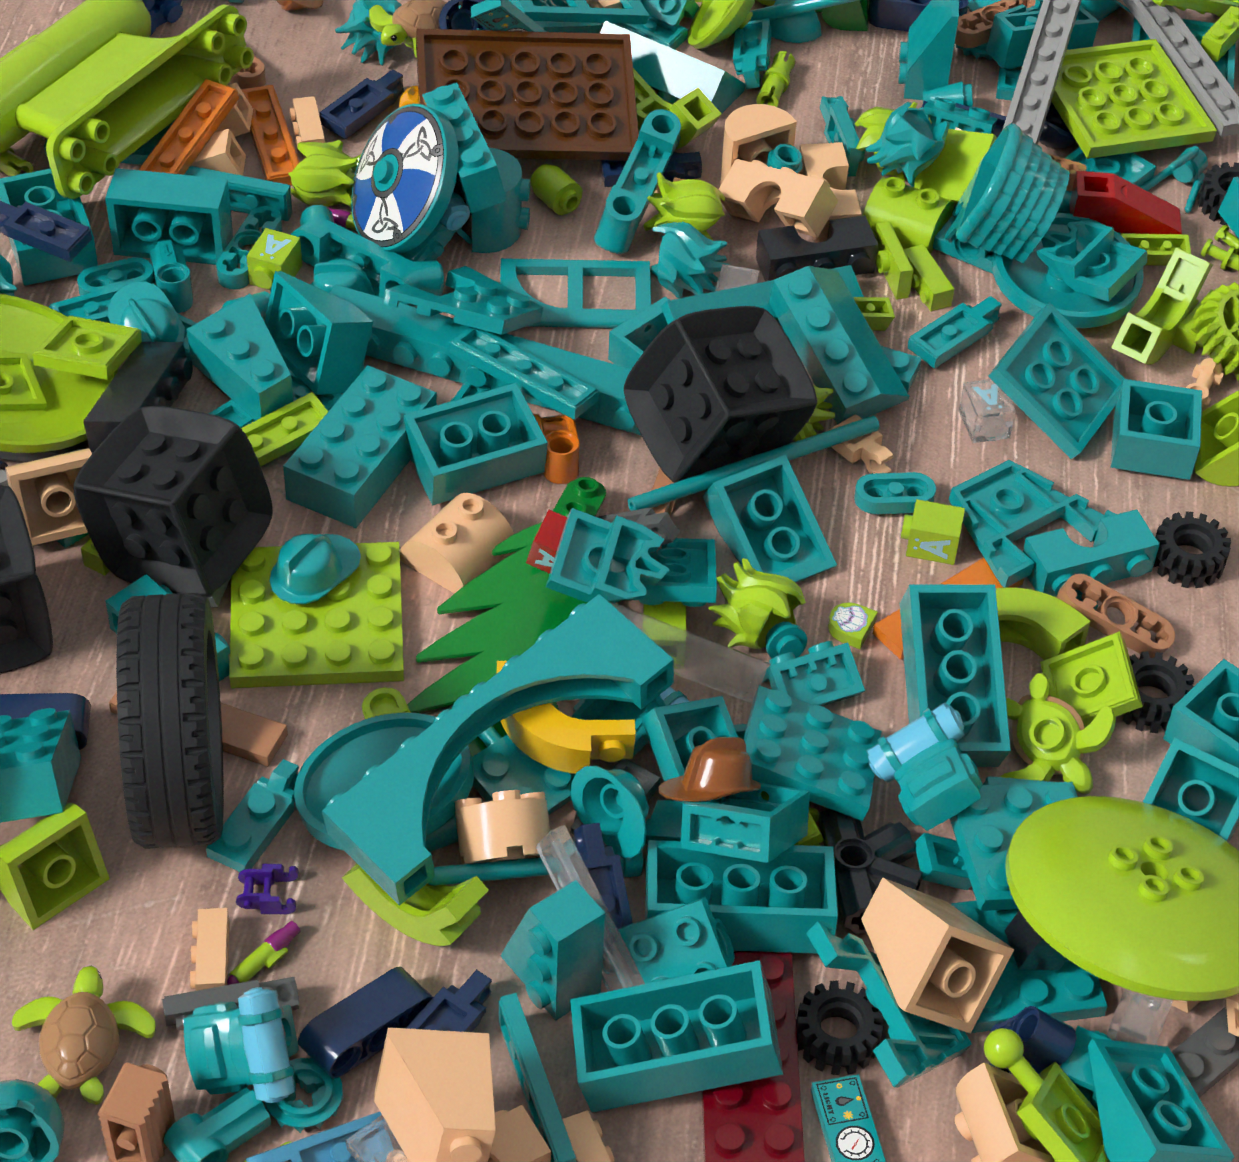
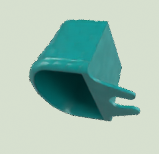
(1010, 197)

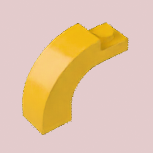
(566, 741)

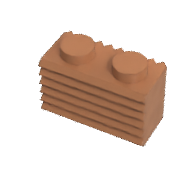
(137, 1114)

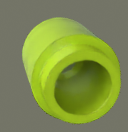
(556, 189)

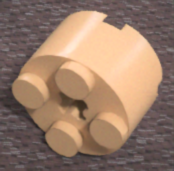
(501, 827)

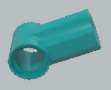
(172, 274)
(219, 1130)

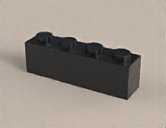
(148, 377)

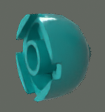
(29, 1123)

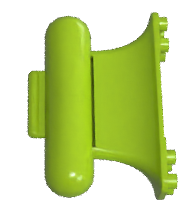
(109, 87)

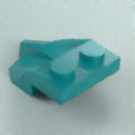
(1091, 259)
(605, 558)

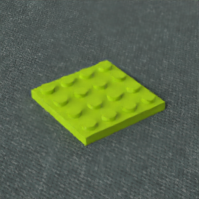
(1127, 100)
(336, 640)

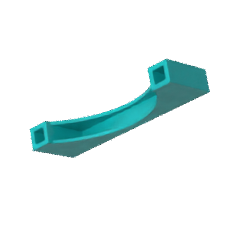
(585, 657)

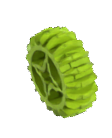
(1218, 327)

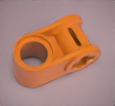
(562, 448)

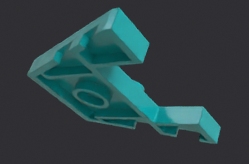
(474, 303)
(1010, 504)
(915, 1042)

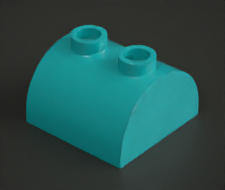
(501, 224)
(683, 726)
(1197, 788)

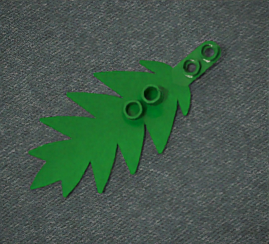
(520, 613)

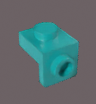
(941, 861)

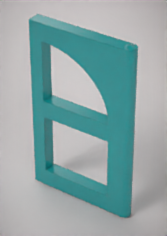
(581, 12)
(575, 315)

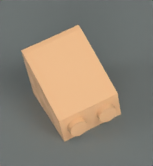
(934, 955)
(438, 1094)

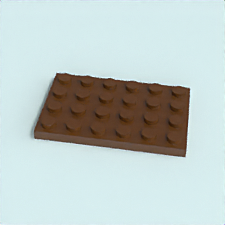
(538, 89)

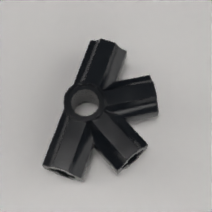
(864, 861)

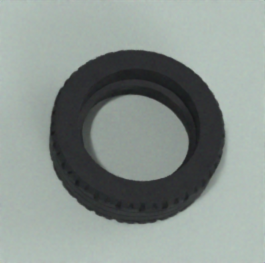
(170, 720)

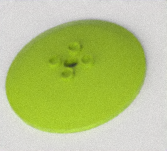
(38, 404)
(1131, 895)

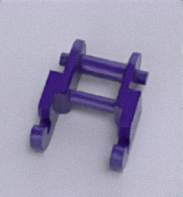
(264, 901)

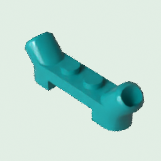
(637, 181)
(326, 241)

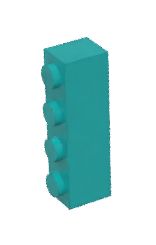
(477, 169)

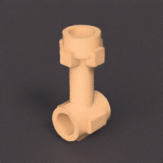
(1207, 374)

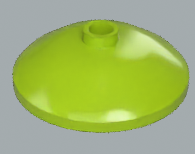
(717, 21)

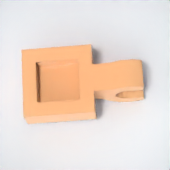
(867, 448)

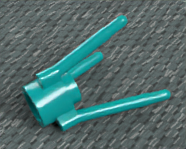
(1186, 168)

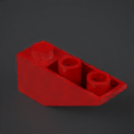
(1122, 205)

